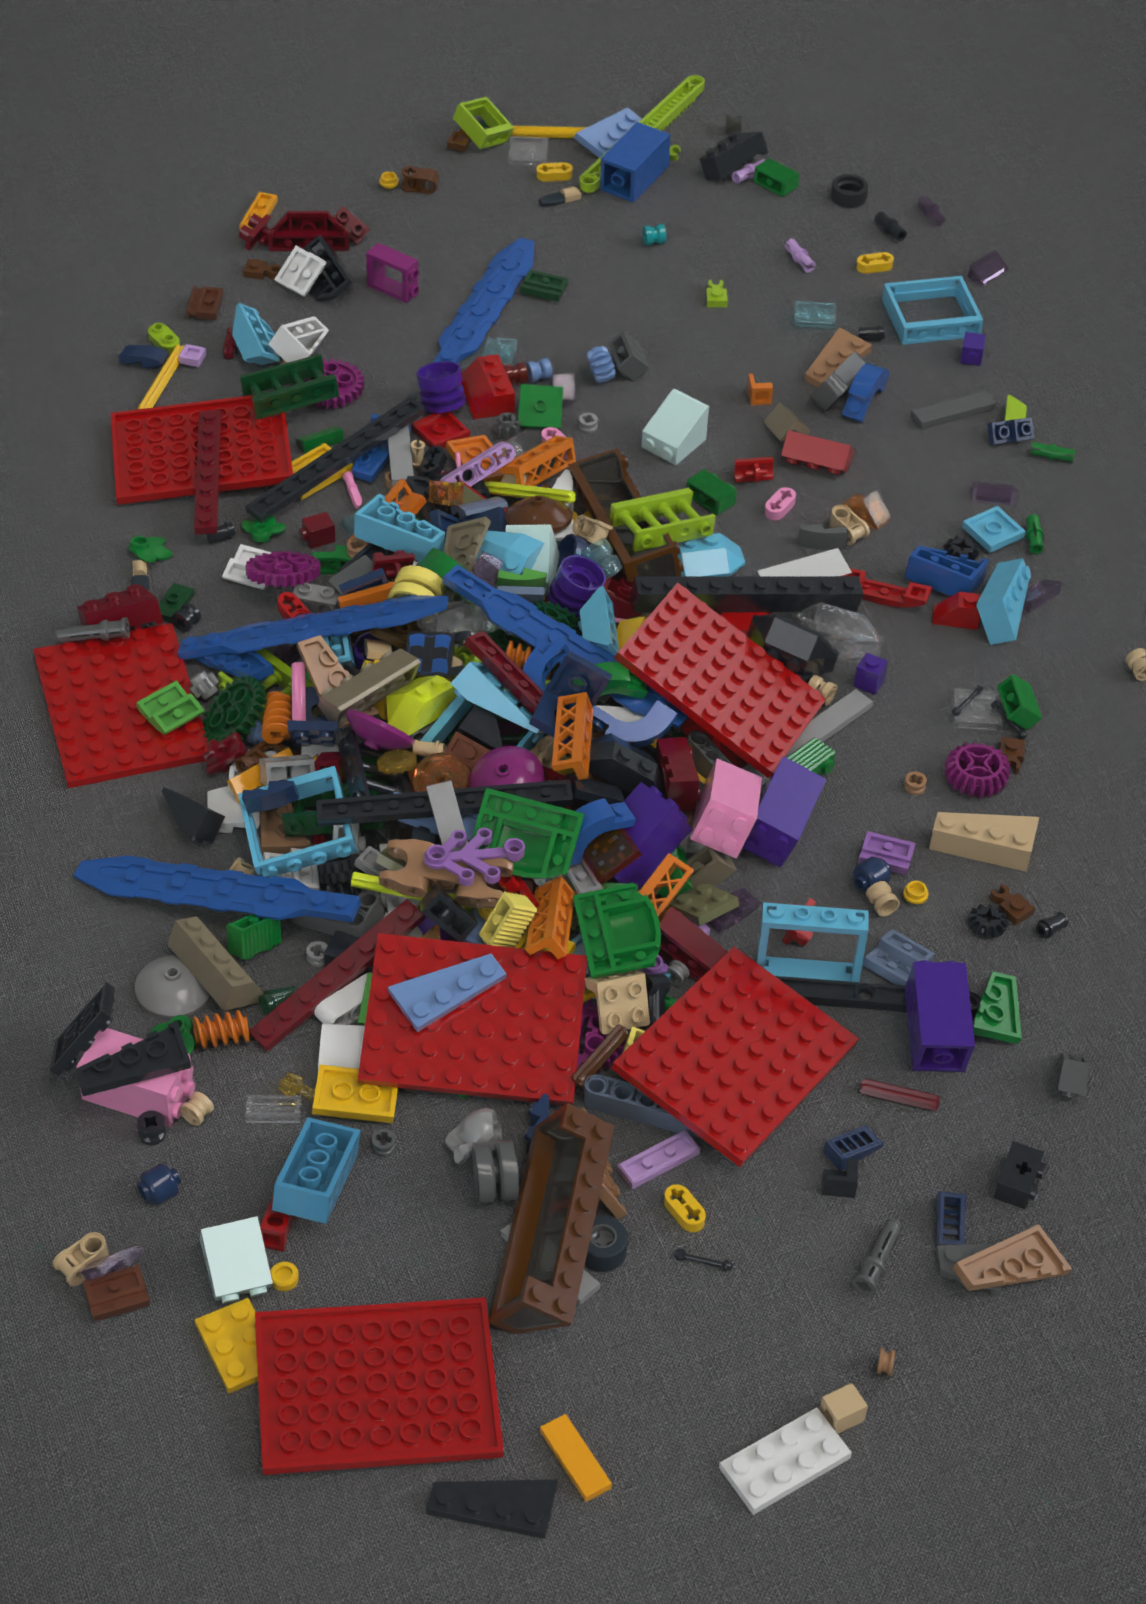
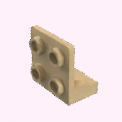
(620, 1000)

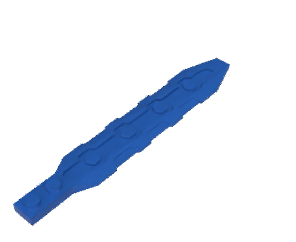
(486, 301)
(528, 623)
(306, 626)
(215, 889)

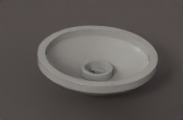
(169, 989)

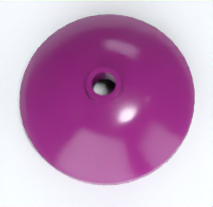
(378, 732)
(520, 762)

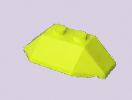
(419, 703)

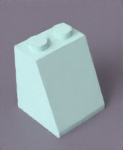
(676, 427)
(549, 555)
(236, 1259)

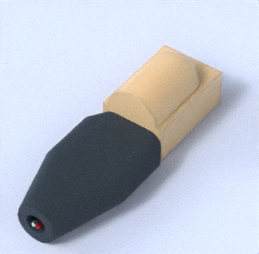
(566, 195)
(140, 574)

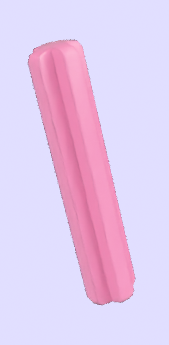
(298, 692)

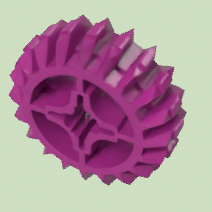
(977, 775)

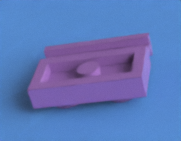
(894, 851)

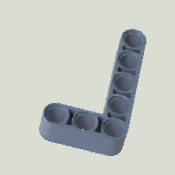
(628, 1102)

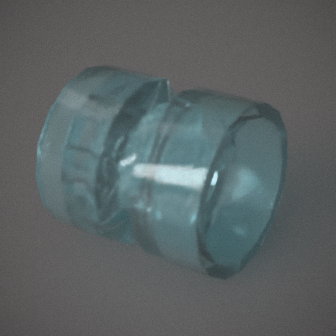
(601, 553)

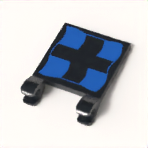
(436, 652)

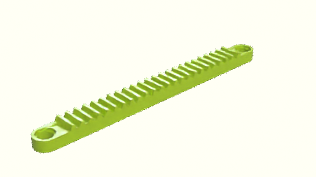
(657, 118)

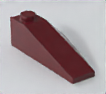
(619, 593)

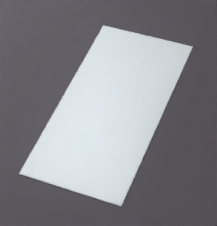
(821, 564)

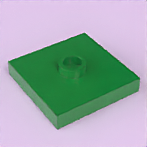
(540, 406)

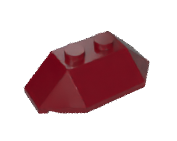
(302, 227)

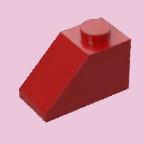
(958, 611)

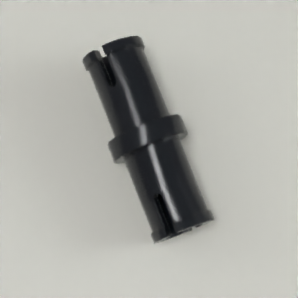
(890, 226)

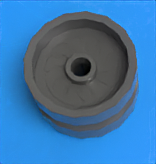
(497, 1170)

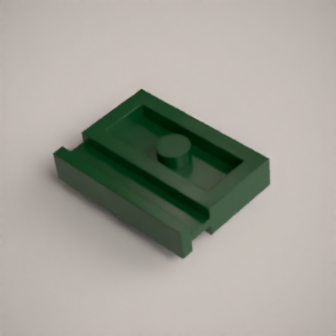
(544, 285)

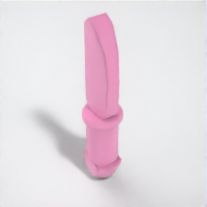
(352, 489)

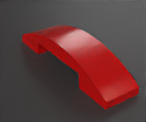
(890, 594)

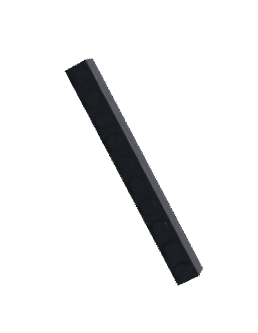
(751, 592)

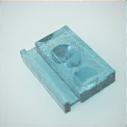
(815, 314)
(503, 346)

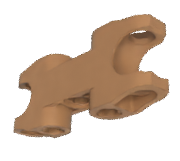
(418, 877)

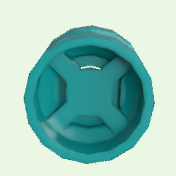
(654, 234)

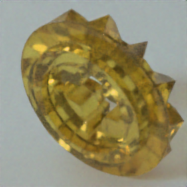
(396, 761)

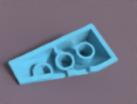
(514, 549)
(487, 691)

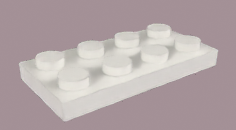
(785, 1460)

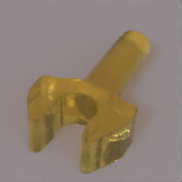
(292, 1084)

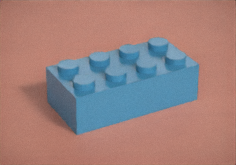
(316, 1170)

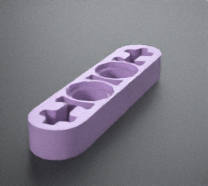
(475, 464)

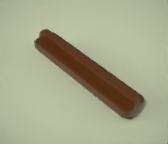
(600, 1055)

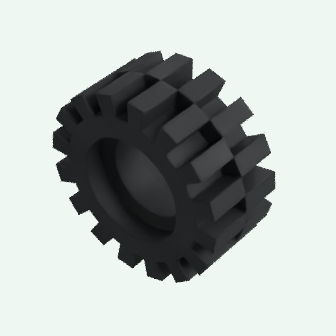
(338, 869)

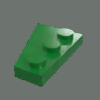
(999, 1009)

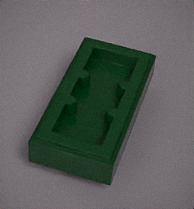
(174, 599)

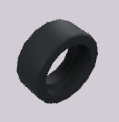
(850, 182)

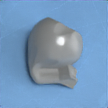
(475, 1127)

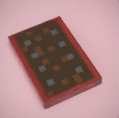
(610, 854)

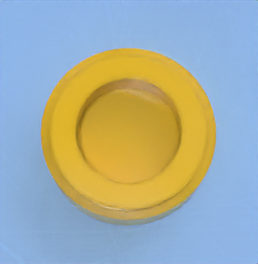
(284, 1276)

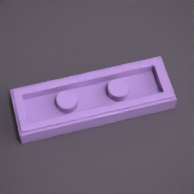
(658, 1159)

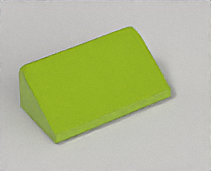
(1014, 409)

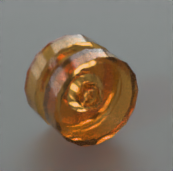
(439, 769)

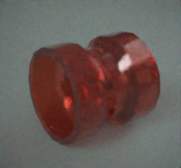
(517, 373)

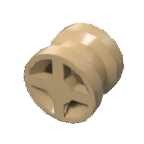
(196, 1108)

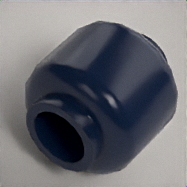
(871, 871)
(159, 1184)

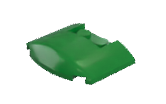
(545, 829)
(618, 930)

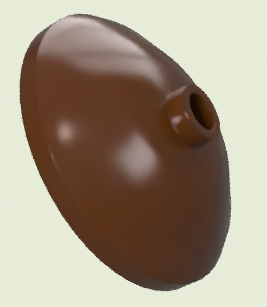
(539, 511)

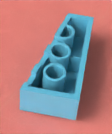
(395, 530)
(1003, 600)

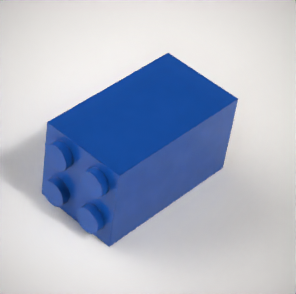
(635, 162)

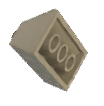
(369, 686)
(212, 964)

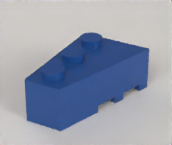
(945, 572)

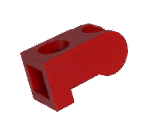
(275, 1228)

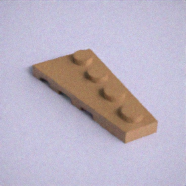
(834, 354)
(1013, 1261)

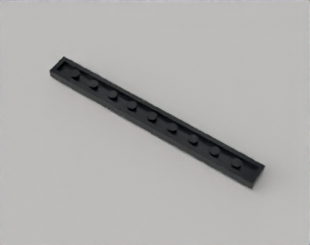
(334, 459)
(417, 804)

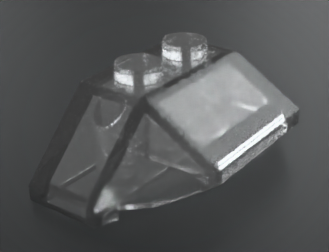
(844, 630)

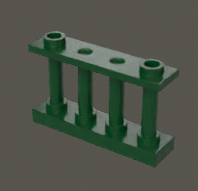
(290, 397)
(305, 823)

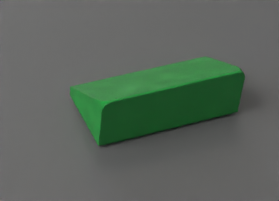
(328, 436)

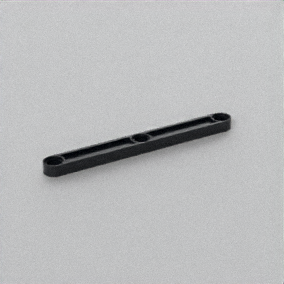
(846, 994)

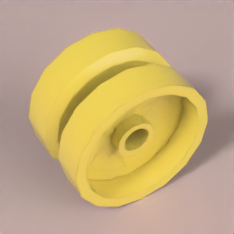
(416, 581)

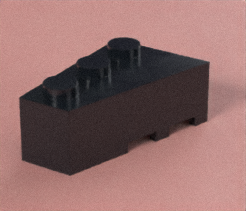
(732, 152)

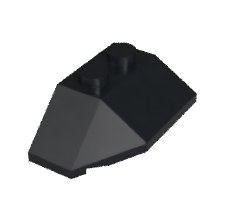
(334, 277)
(793, 644)
(623, 764)

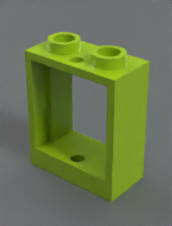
(500, 127)

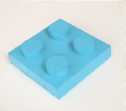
(993, 529)

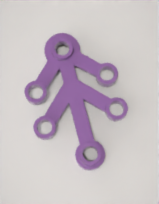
(442, 857)

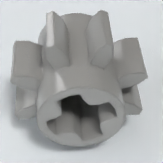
(204, 685)

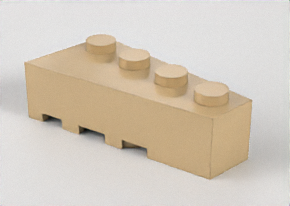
(986, 837)

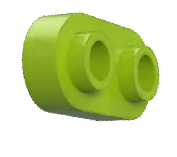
(163, 337)

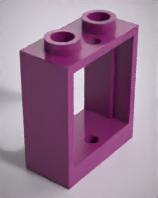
(382, 255)

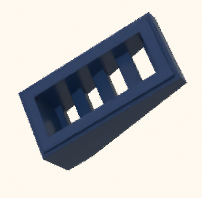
(833, 1146)
(950, 1199)

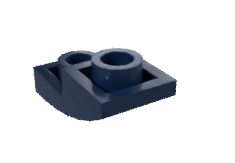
(147, 355)
(1010, 430)
(277, 795)
(538, 1112)

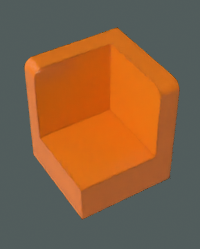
(759, 392)

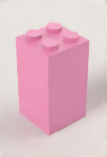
(726, 808)
(157, 1094)

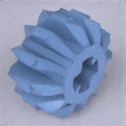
(600, 364)

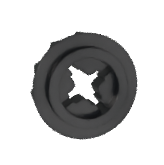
(970, 548)
(978, 924)

